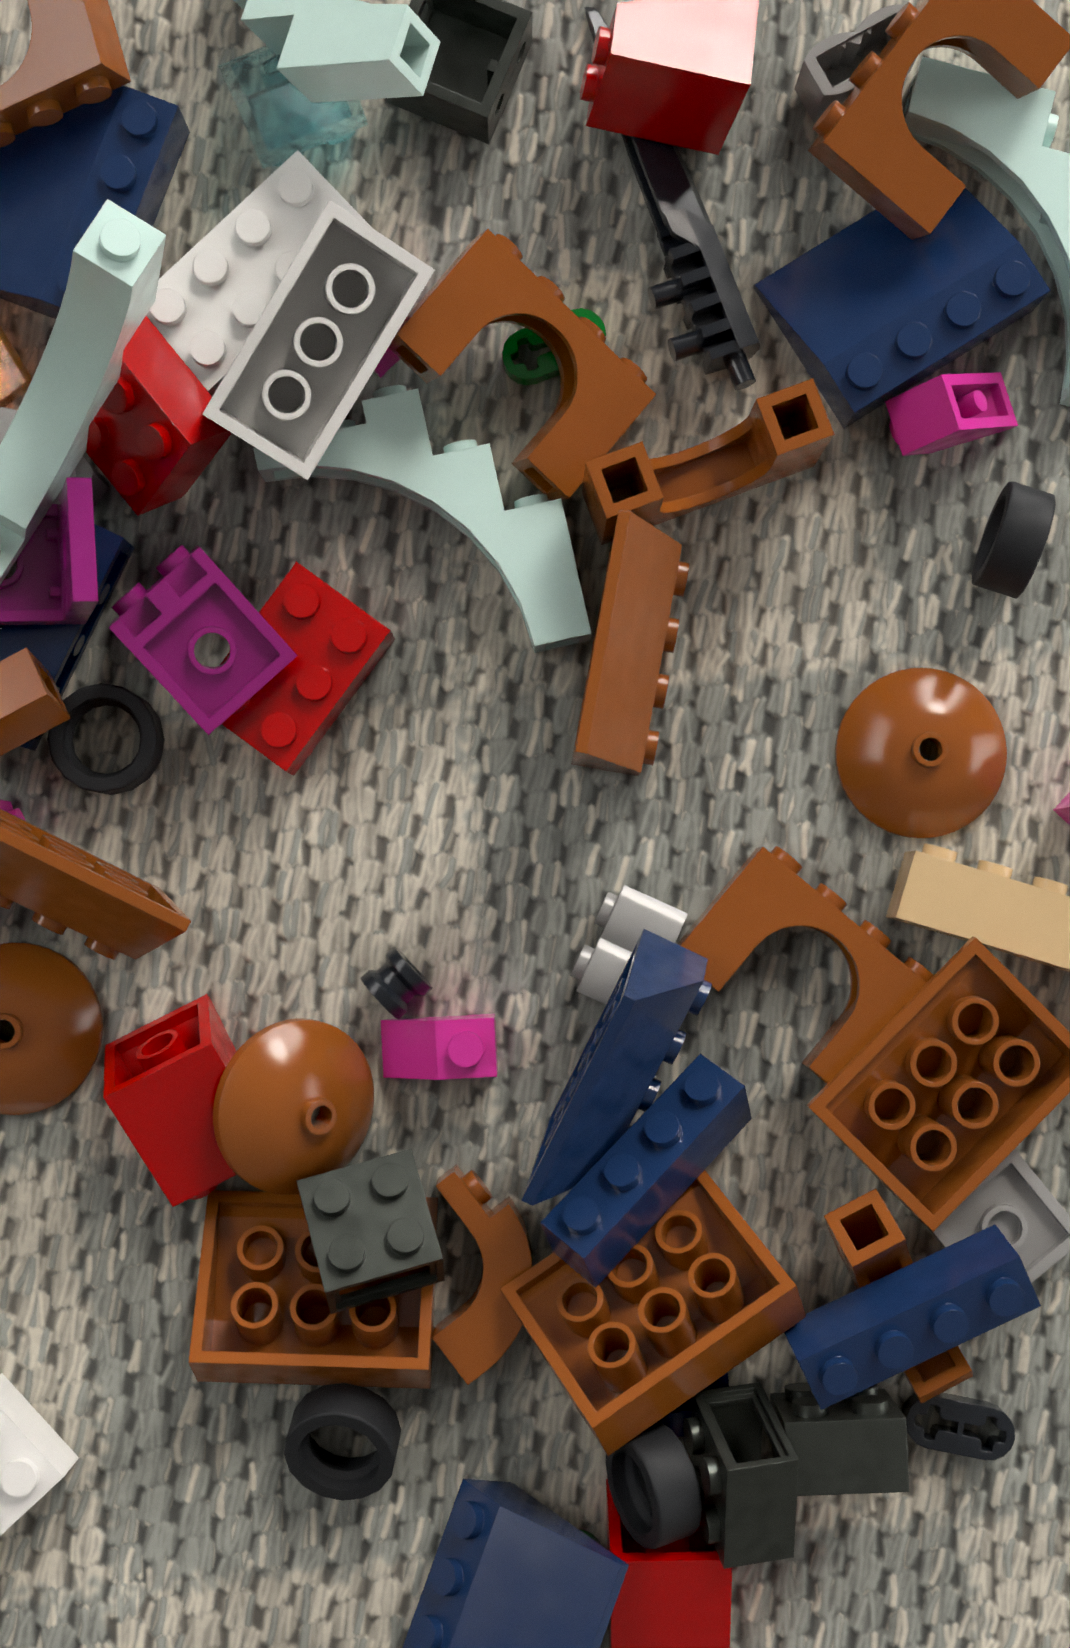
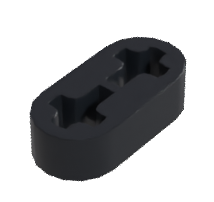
(955, 1438)

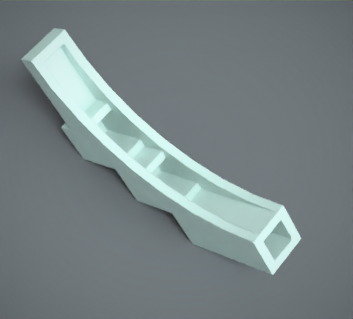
(345, 47)
(1009, 146)
(461, 485)

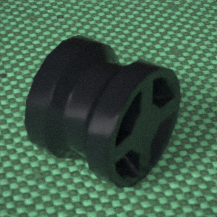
(396, 983)

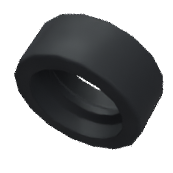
(1013, 539)
(150, 747)
(338, 1475)
(655, 1488)

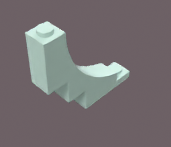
(103, 304)

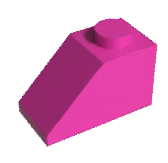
(950, 412)
(440, 1047)

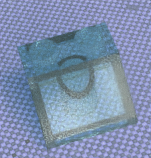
(279, 115)

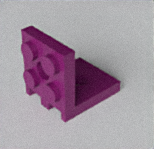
(57, 566)
(180, 608)

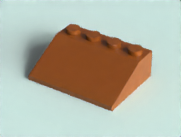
(629, 647)
(83, 893)
(950, 1084)
(267, 1312)
(663, 1321)

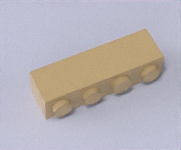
(984, 904)

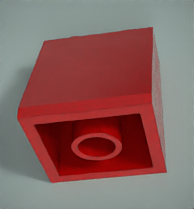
(672, 70)
(164, 1094)
(669, 1593)

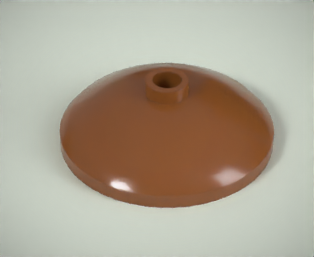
(882, 760)
(54, 1027)
(269, 1101)

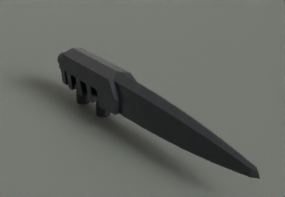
(692, 259)

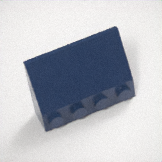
(64, 174)
(889, 310)
(620, 1062)
(514, 1577)

